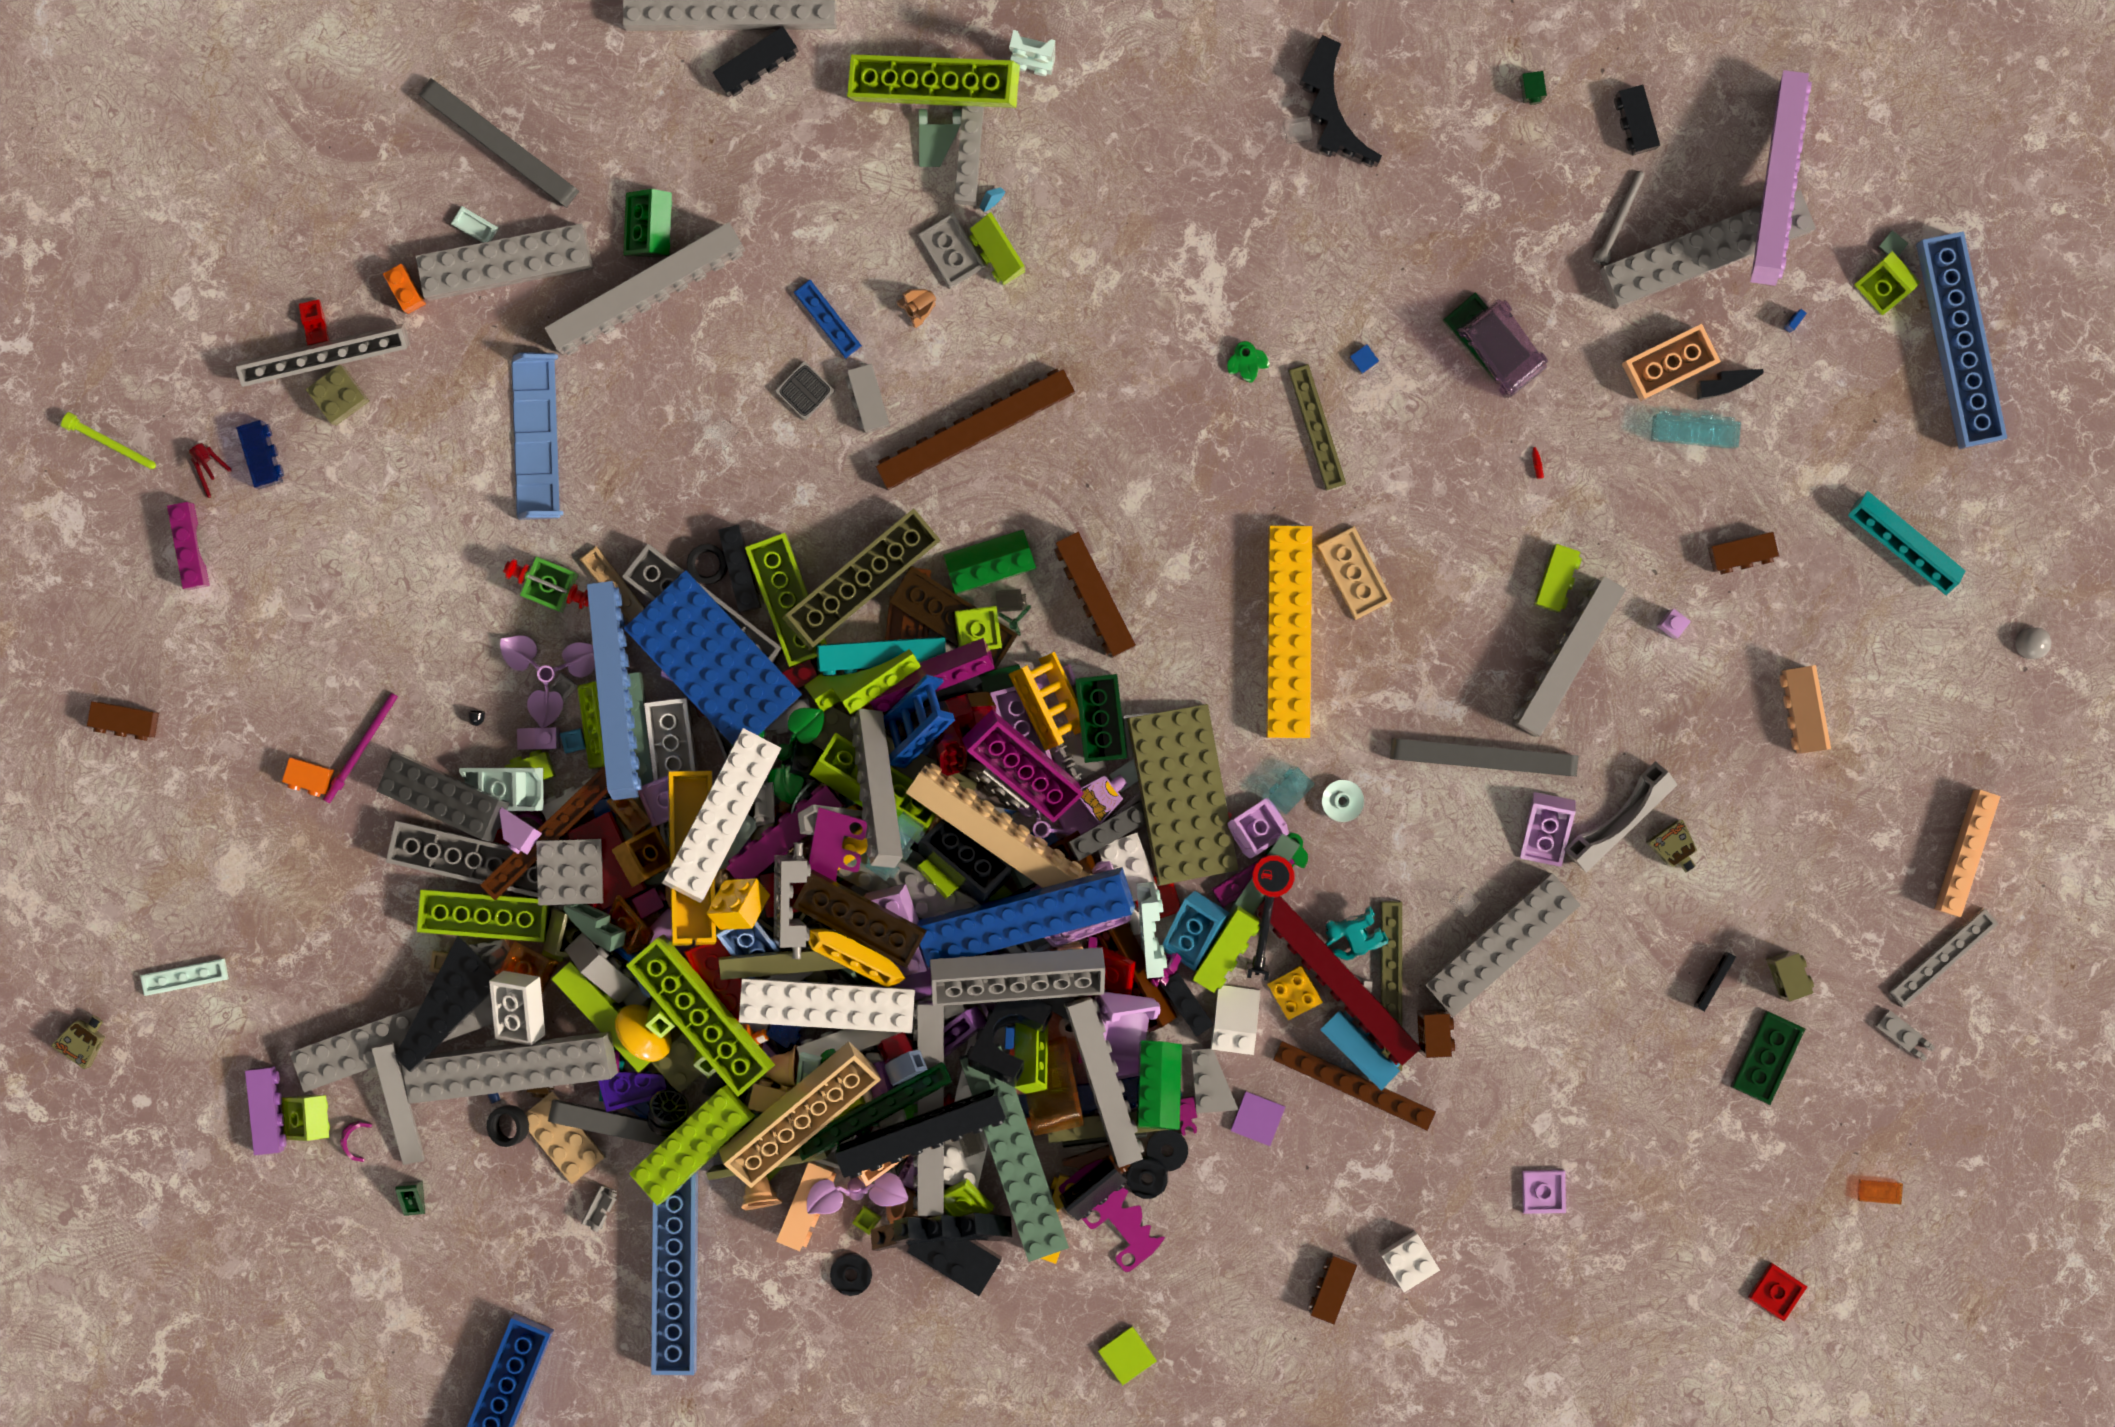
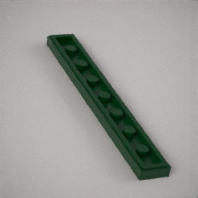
(876, 1111)

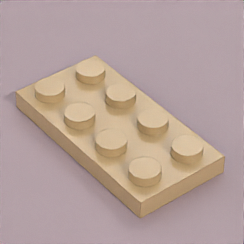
(566, 1146)

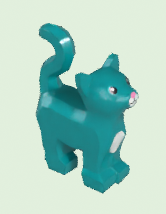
(1355, 931)

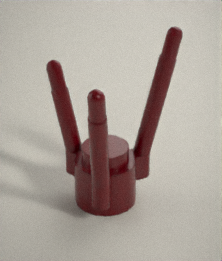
(200, 456)

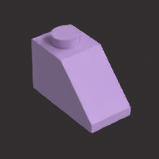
(538, 738)
(517, 832)

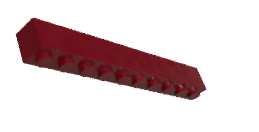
(1342, 981)

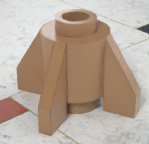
(917, 304)

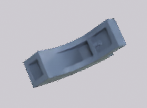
(905, 1067)

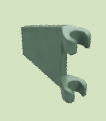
(936, 139)

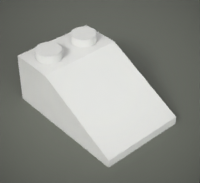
(1235, 1020)

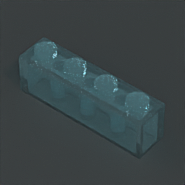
(1696, 431)

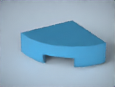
(991, 198)

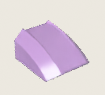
(1258, 828)

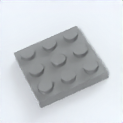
(569, 872)

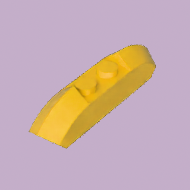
(855, 957)

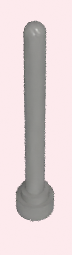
(1603, 255)

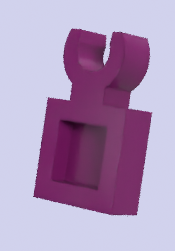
(1172, 964)
(1187, 1112)

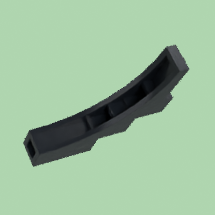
(1325, 110)
(941, 1228)

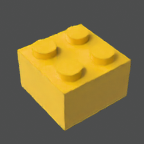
(738, 904)

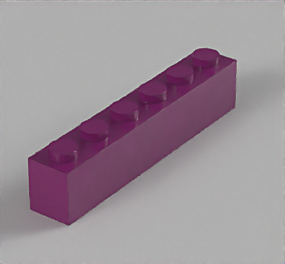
(951, 666)

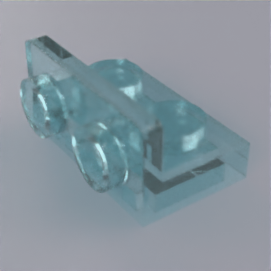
(1290, 790)

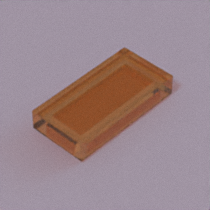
(1880, 1191)

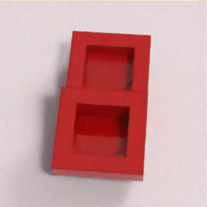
(314, 322)

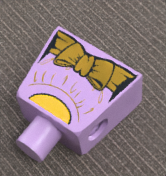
(1103, 796)

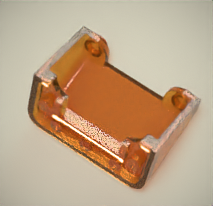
(1059, 1104)

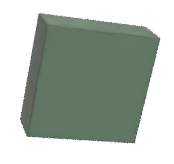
(1894, 243)

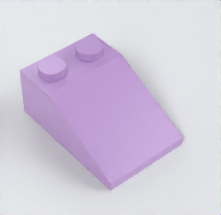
(1548, 829)

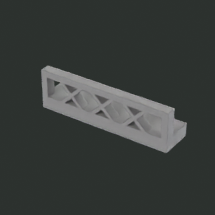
(808, 817)

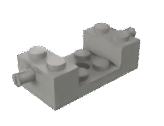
(787, 870)

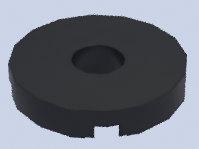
(1173, 1138)
(1155, 1169)
(855, 1262)

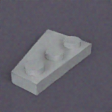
(1210, 1085)

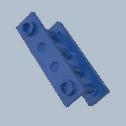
(929, 727)

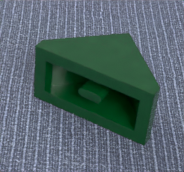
(411, 1197)

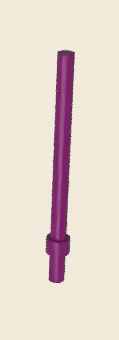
(338, 782)

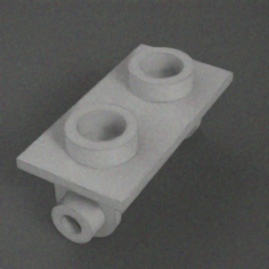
(765, 805)
(600, 1204)

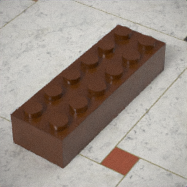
(1094, 594)

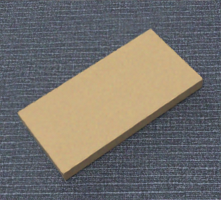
(1354, 573)

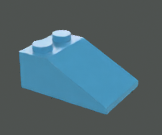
(1195, 929)

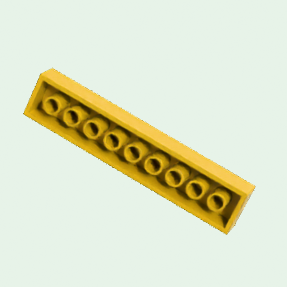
(1289, 632)

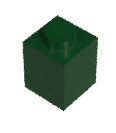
(1533, 87)

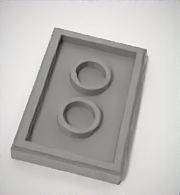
(951, 250)

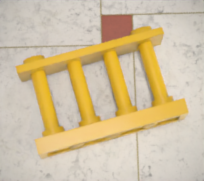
(1035, 705)

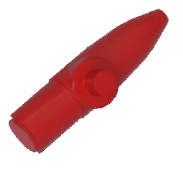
(1537, 464)

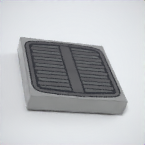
(804, 391)

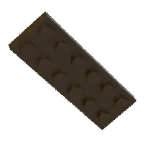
(935, 608)
(859, 918)

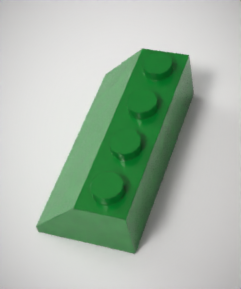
(989, 562)
(1159, 1085)

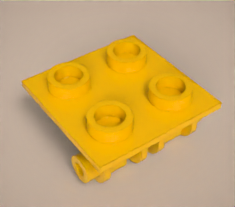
(1295, 993)

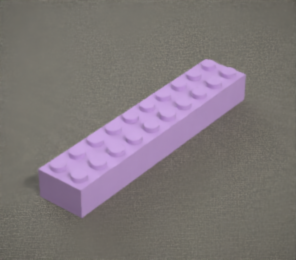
(1781, 178)

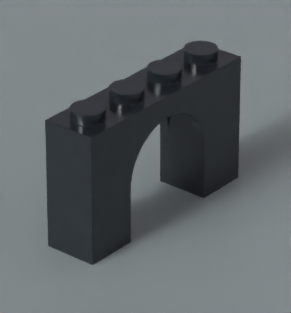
(987, 1056)

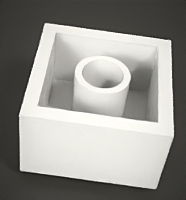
(1409, 1261)

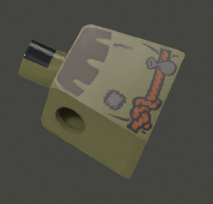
(1674, 845)
(81, 1042)

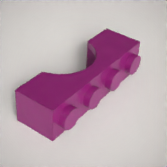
(184, 533)

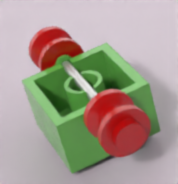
(547, 584)

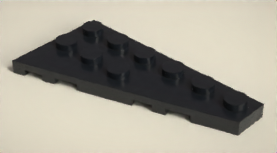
(451, 999)

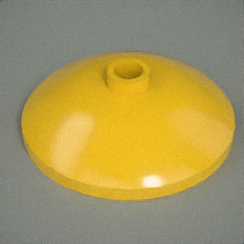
(637, 1037)

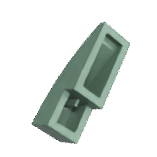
(596, 926)

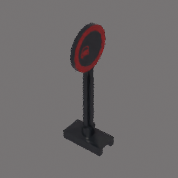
(1273, 878)

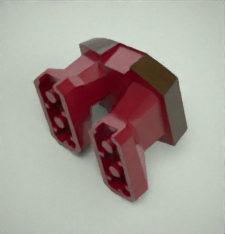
(967, 711)

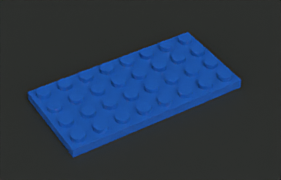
(712, 659)

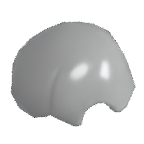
(2033, 643)

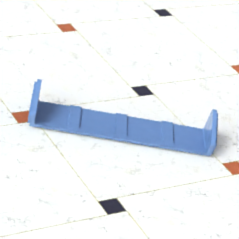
(535, 436)

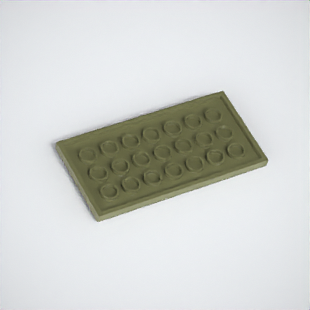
(1182, 794)

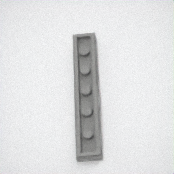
(1943, 957)
(397, 1103)

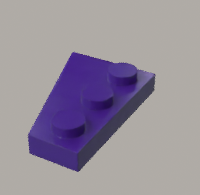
(630, 1089)

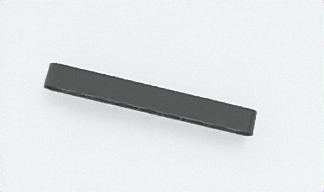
(498, 142)
(1484, 757)
(604, 1122)

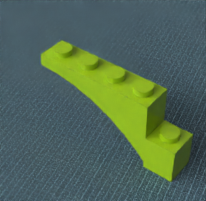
(861, 687)

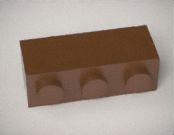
(1743, 553)
(122, 720)
(1332, 1288)

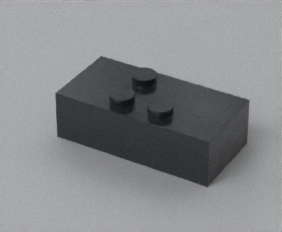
(964, 861)
(961, 1261)

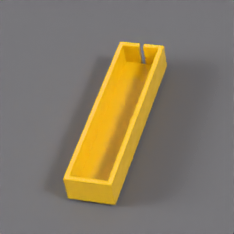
(685, 798)

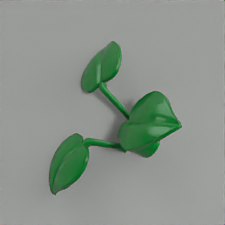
(806, 725)

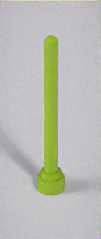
(71, 422)

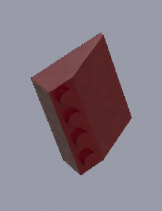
(614, 878)

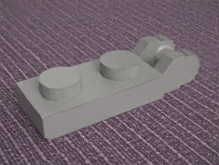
(1903, 1034)

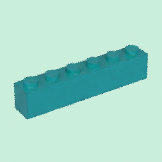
(1906, 543)
(874, 653)

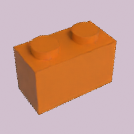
(404, 288)
(307, 776)

